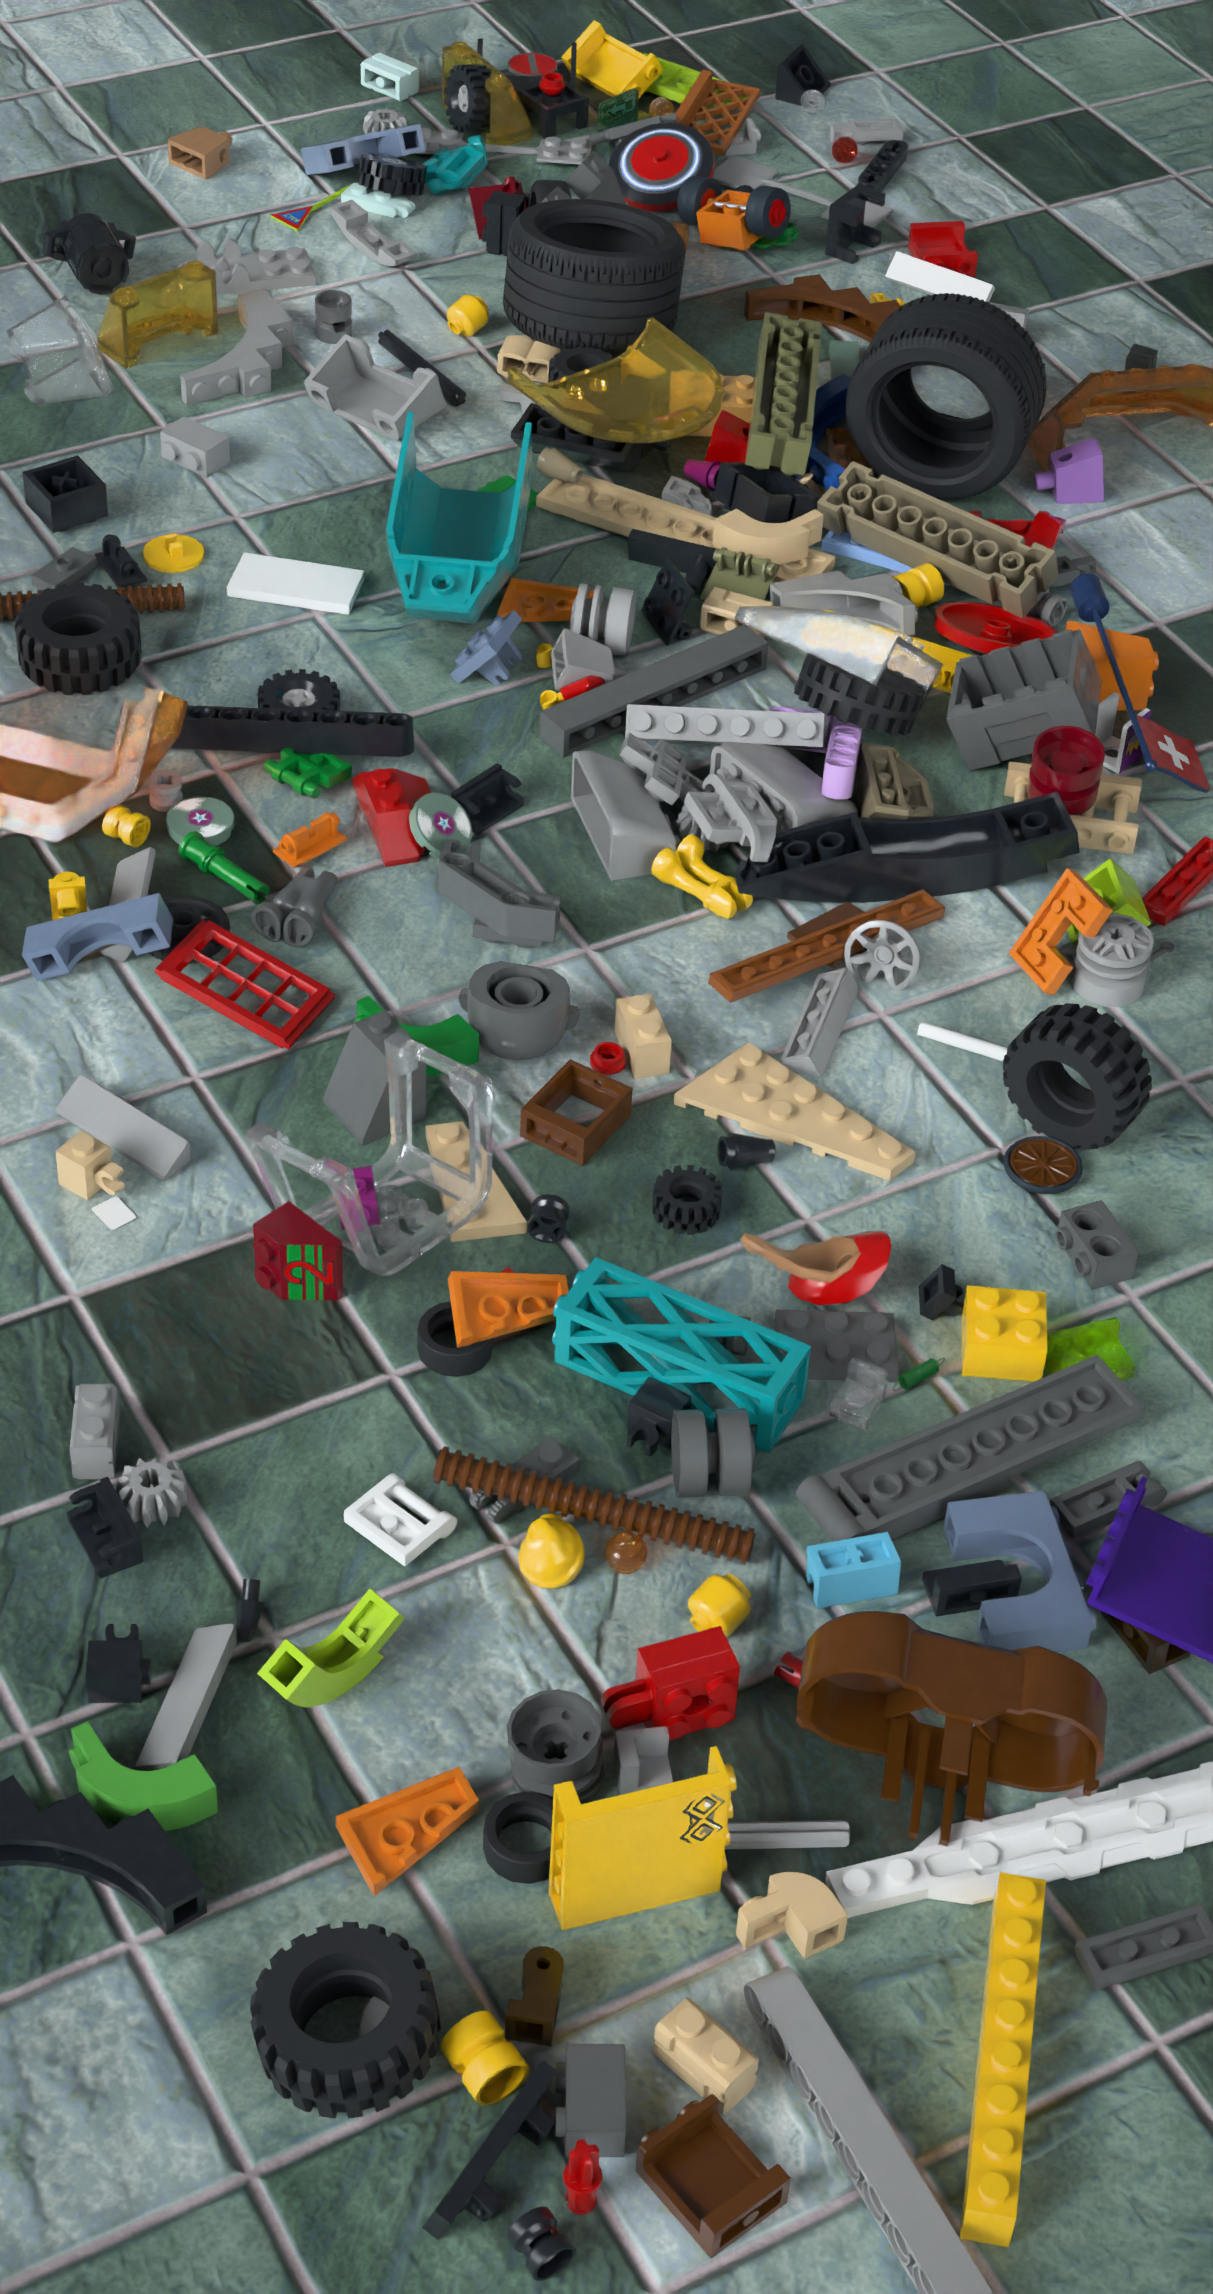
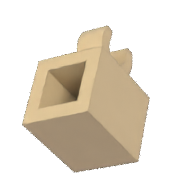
(87, 1166)

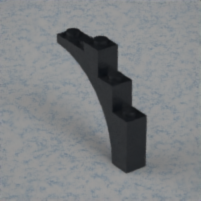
(129, 1857)

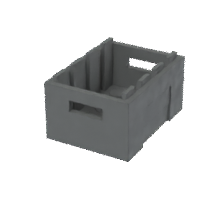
(1021, 694)

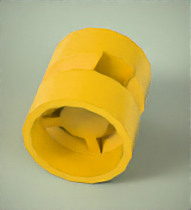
(921, 585)
(484, 2058)

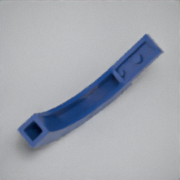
(828, 411)

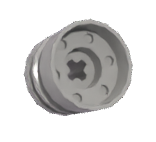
(605, 618)
(1113, 964)

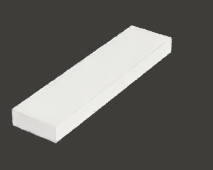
(935, 279)

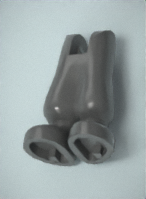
(295, 908)

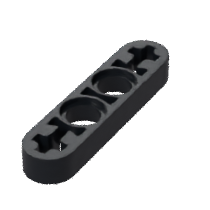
(884, 165)

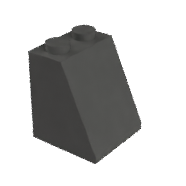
(360, 1081)

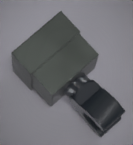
(1141, 357)

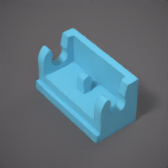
(853, 1570)

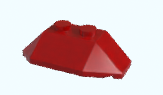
(386, 803)

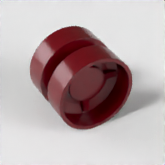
(1067, 763)

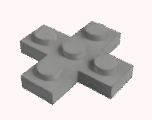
(664, 769)

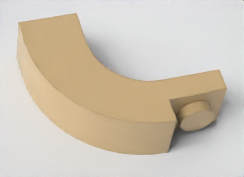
(775, 541)

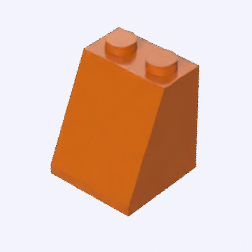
(1133, 657)

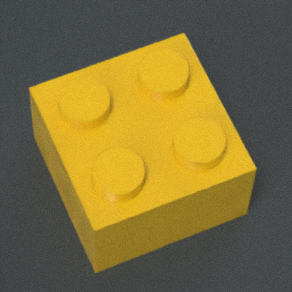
(1004, 1333)

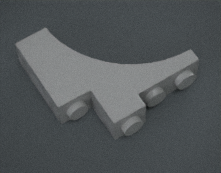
(870, 598)

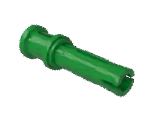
(213, 861)

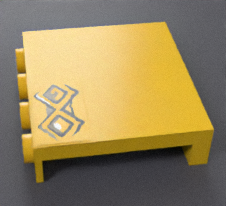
(639, 1846)

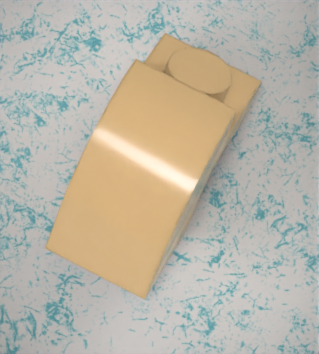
(799, 1907)

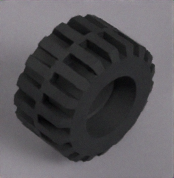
(575, 360)

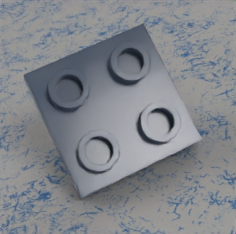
(490, 651)

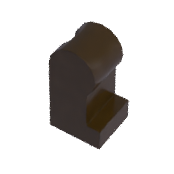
(536, 2015)

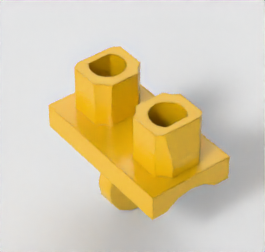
(67, 895)

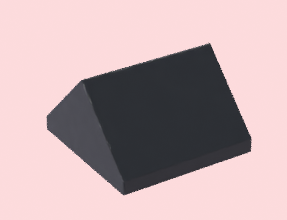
(798, 74)

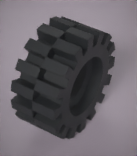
(687, 1214)

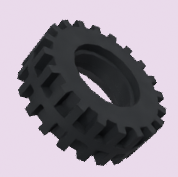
(881, 707)

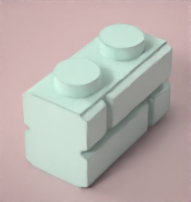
(390, 76)

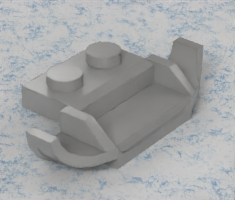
(734, 815)

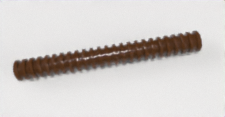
(142, 598)
(594, 1505)

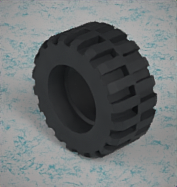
(78, 638)
(1099, 1053)
(354, 2072)

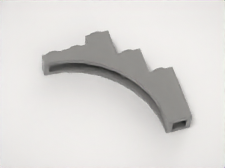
(251, 361)

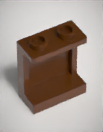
(709, 2176)

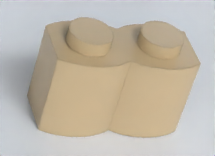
(527, 356)

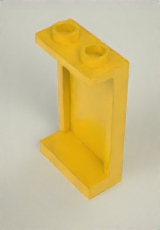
(611, 64)

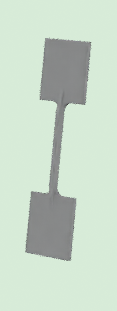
(550, 149)
(740, 172)

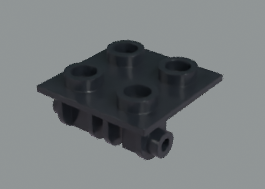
(668, 604)

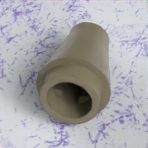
(558, 466)

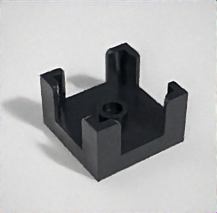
(552, 106)
(847, 223)

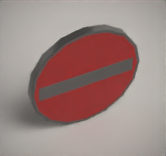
(532, 64)

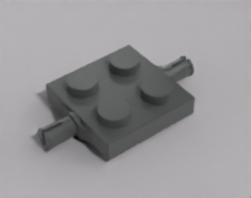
(617, 134)

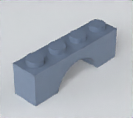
(59, 944)

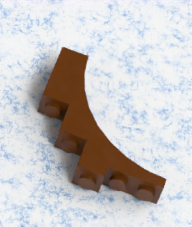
(814, 300)

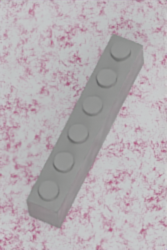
(727, 725)

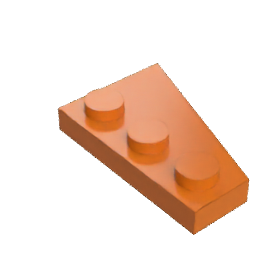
(538, 601)
(501, 1303)
(405, 1825)

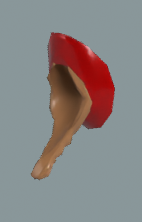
(831, 1269)

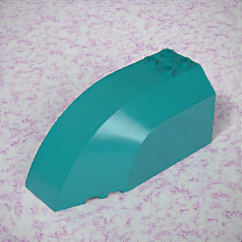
(454, 544)

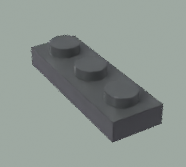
(1146, 1947)

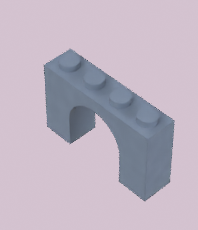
(347, 152)
(1027, 1530)

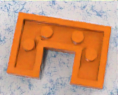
(1068, 903)

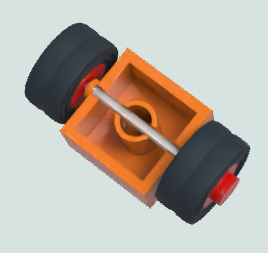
(733, 217)

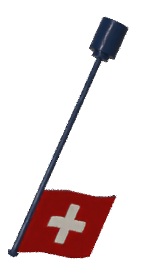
(1160, 747)

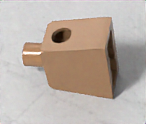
(200, 151)

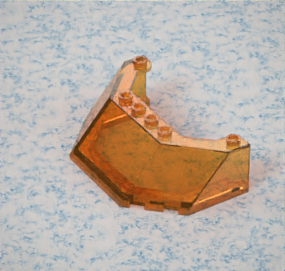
(1130, 391)
(62, 786)

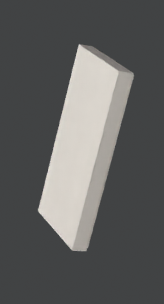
(295, 583)

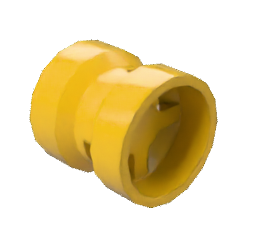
(130, 827)

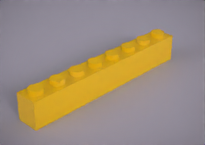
(1003, 2062)

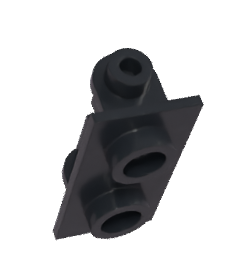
(119, 563)

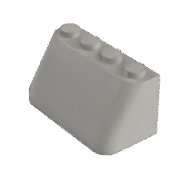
(619, 814)

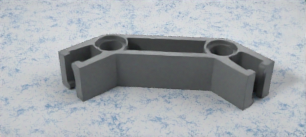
(495, 898)

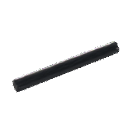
(413, 360)

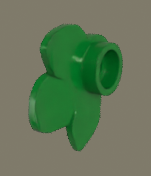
(787, 237)

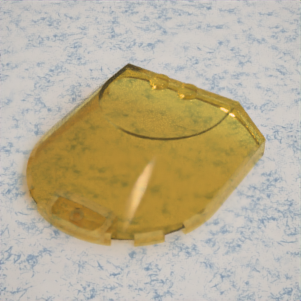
(642, 396)

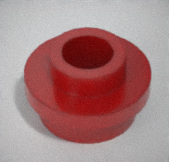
(552, 83)
(608, 1058)

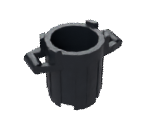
(92, 251)

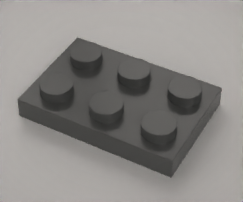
(839, 1337)

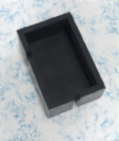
(763, 494)

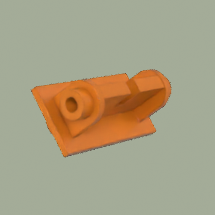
(306, 844)

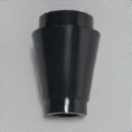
(744, 1150)

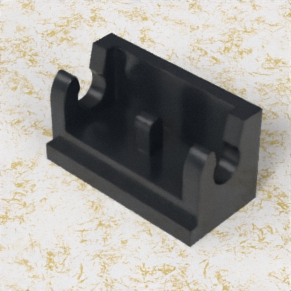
(489, 797)
(105, 1529)

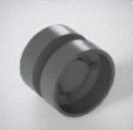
(724, 1452)

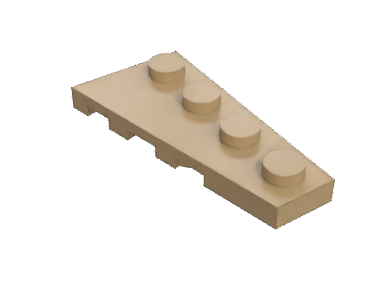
(499, 1213)

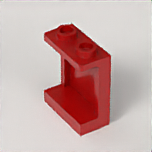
(942, 245)

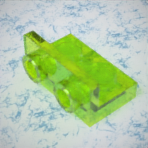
(1084, 1341)

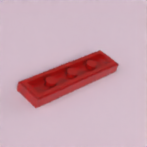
(1181, 883)

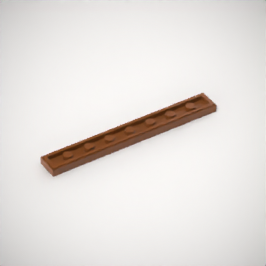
(819, 947)

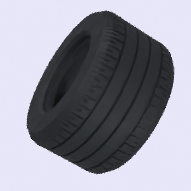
(591, 273)
(921, 446)

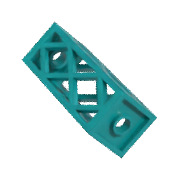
(588, 1321)

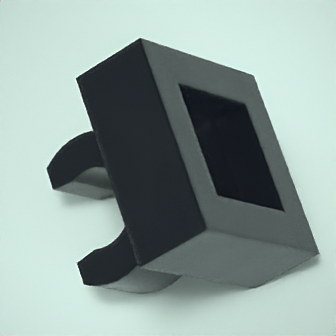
(940, 1293)

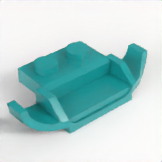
(455, 167)

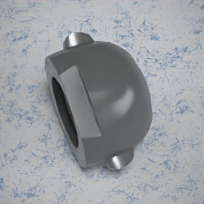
(518, 1009)

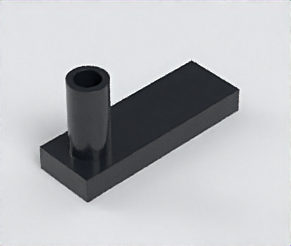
(686, 556)

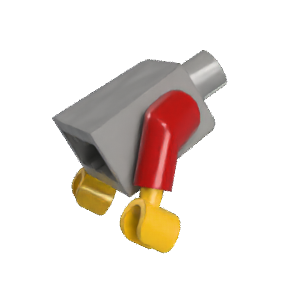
(577, 666)

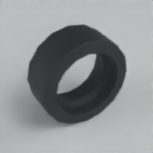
(443, 1359)
(511, 1810)

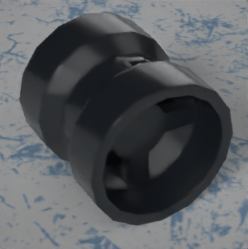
(541, 2243)

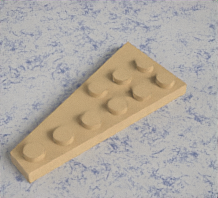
(790, 1109)

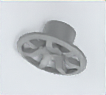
(883, 952)

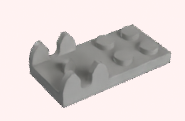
(257, 270)

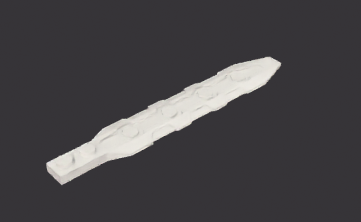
(1044, 1842)

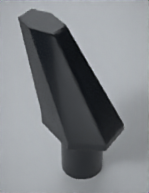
(248, 1610)

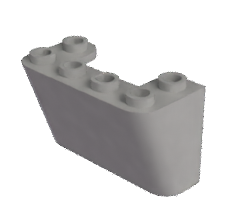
(372, 395)

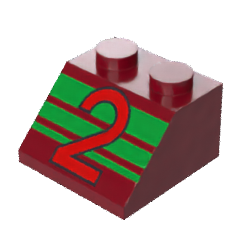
(297, 1256)

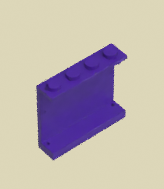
(1156, 1576)

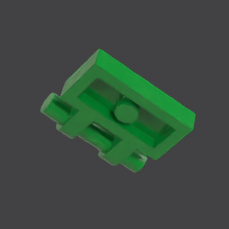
(314, 769)

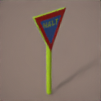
(297, 217)

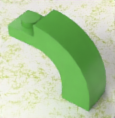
(173, 1794)

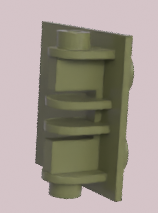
(741, 574)

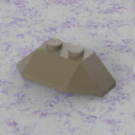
(890, 785)

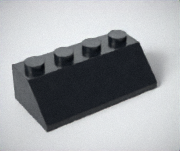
(575, 445)

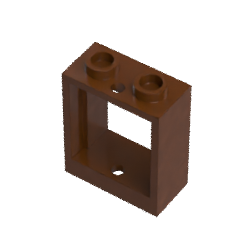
(564, 1136)

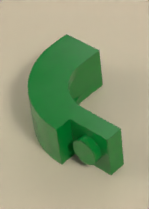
(449, 1037)

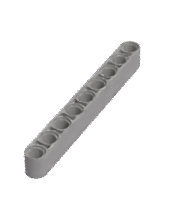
(862, 2137)

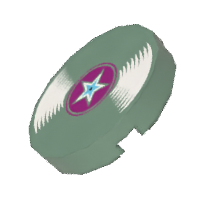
(201, 814)
(438, 819)

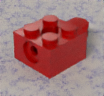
(679, 1685)

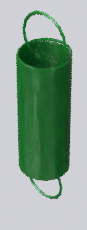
(918, 1374)

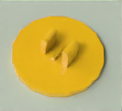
(173, 553)

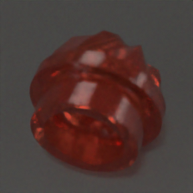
(844, 149)

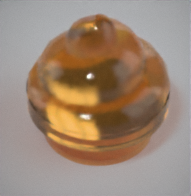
(660, 106)
(626, 1552)

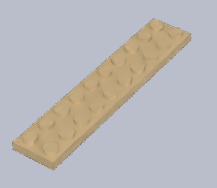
(623, 509)

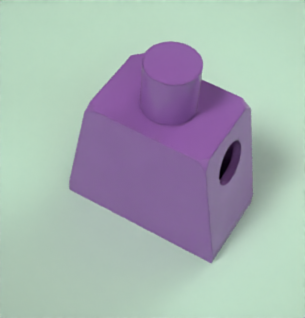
(1074, 474)

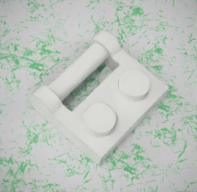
(394, 1528)

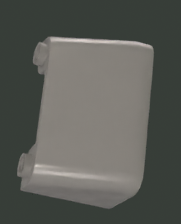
(782, 782)

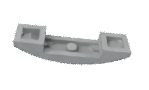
(367, 239)

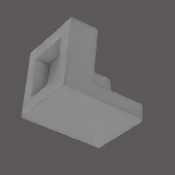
(641, 1758)

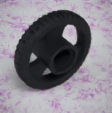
(186, 916)

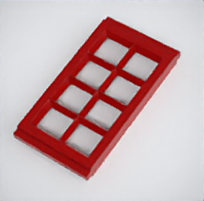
(190, 948)

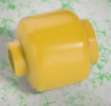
(467, 315)
(721, 1603)

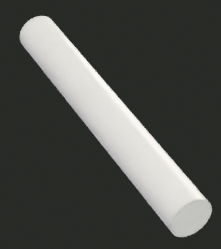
(962, 1041)

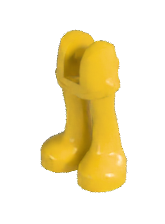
(691, 874)

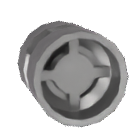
(333, 316)

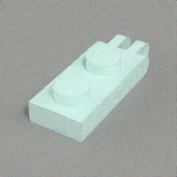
(378, 201)

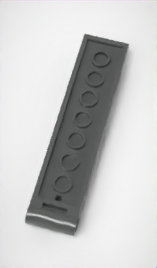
(969, 1453)

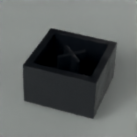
(65, 494)

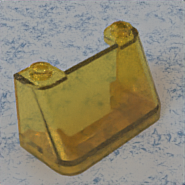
(507, 115)
(156, 307)

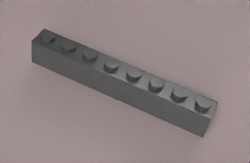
(667, 682)

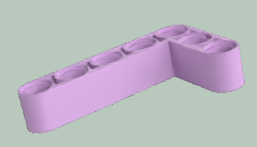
(841, 755)

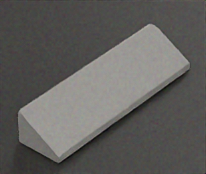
(130, 883)
(820, 1023)
(124, 1128)
(188, 1697)

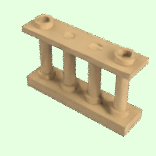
(1114, 794)

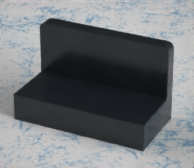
(965, 1586)

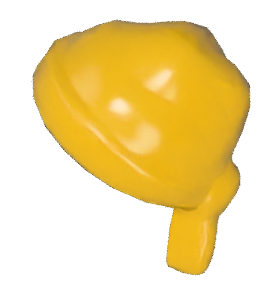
(551, 1552)

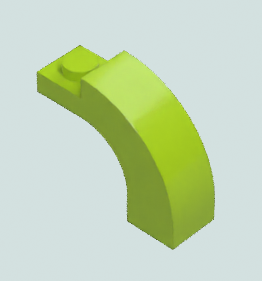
(339, 1661)

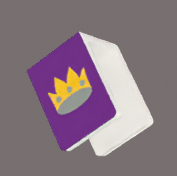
(1128, 746)

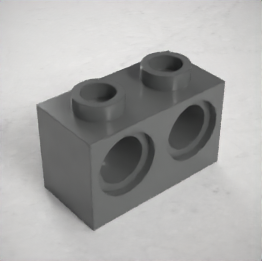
(1096, 1244)

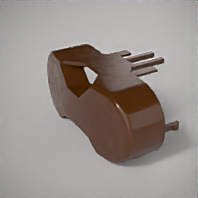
(1032, 1711)

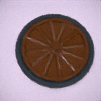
(1043, 1165)

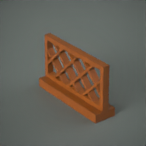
(703, 95)

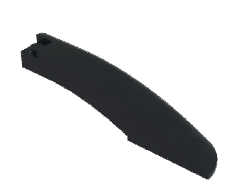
(893, 858)

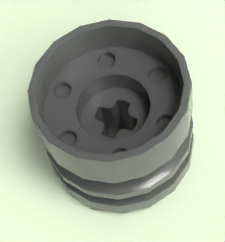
(555, 1741)

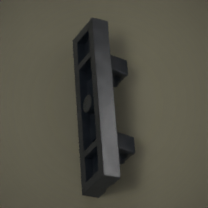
(469, 2189)

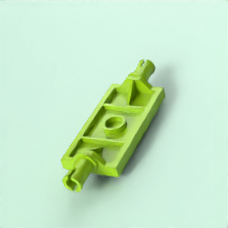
(677, 81)

